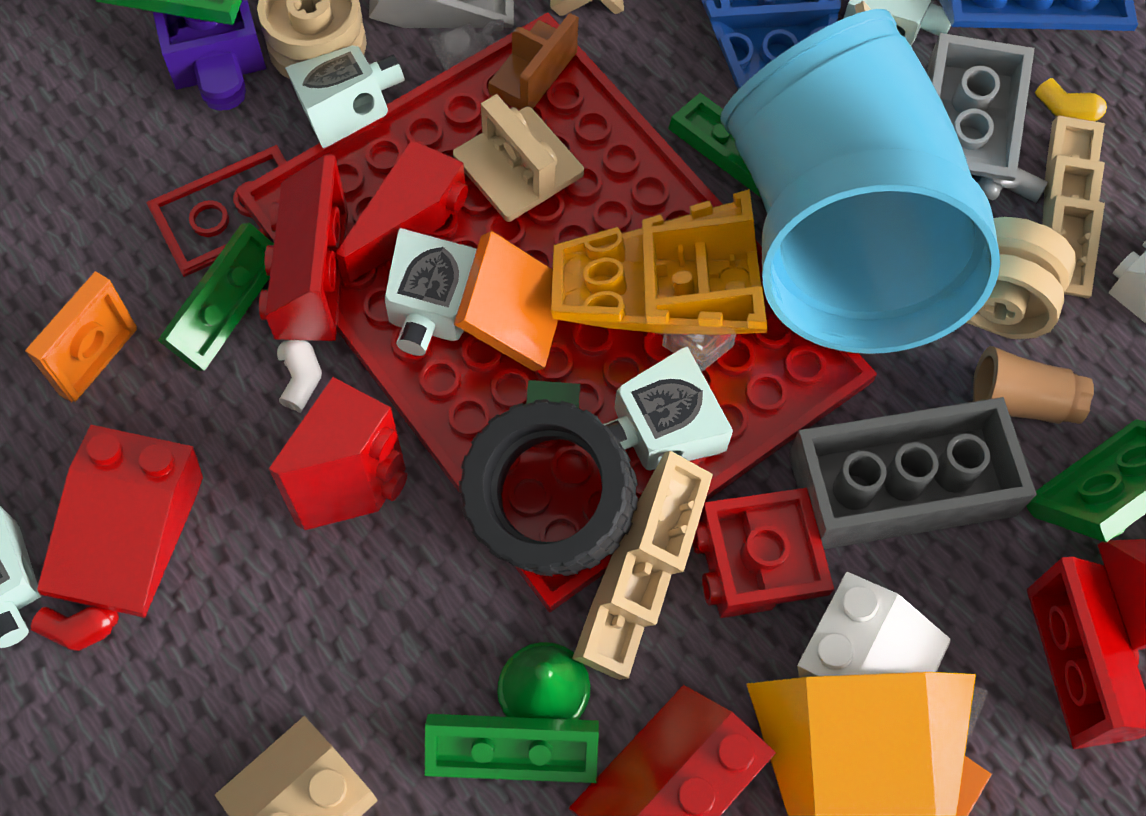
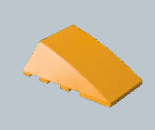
(667, 276)
(867, 742)

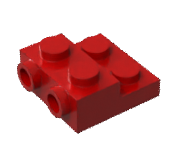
(761, 552)

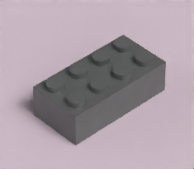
(912, 472)

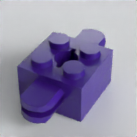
(211, 55)

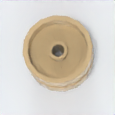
(309, 29)
(1030, 281)

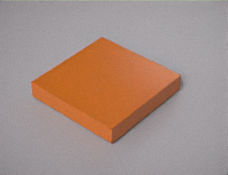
(509, 302)
(82, 337)

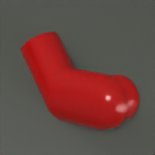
(77, 630)

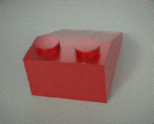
(119, 520)

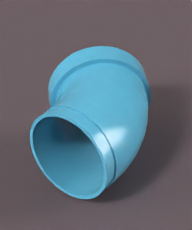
(865, 192)

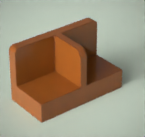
(535, 62)

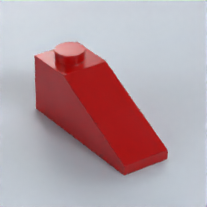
(413, 197)

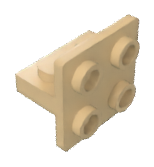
(516, 159)

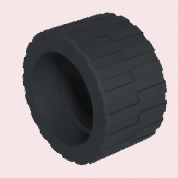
(495, 452)

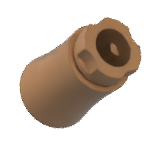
(1032, 387)

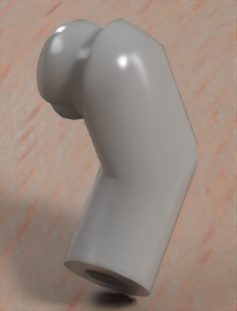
(1025, 185)

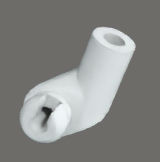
(304, 370)

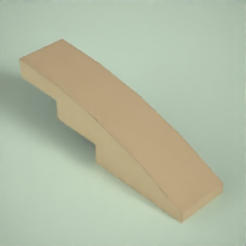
(1074, 194)
(643, 565)

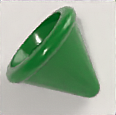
(544, 683)

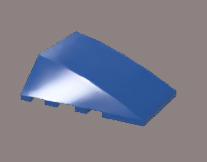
(761, 30)

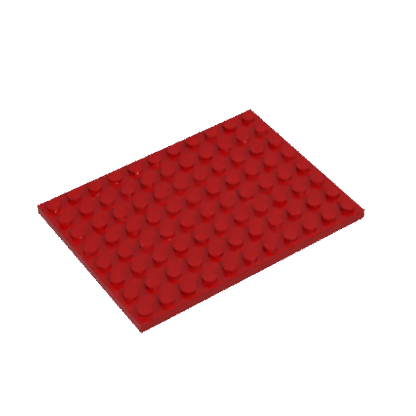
(763, 384)

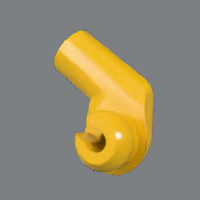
(1074, 105)

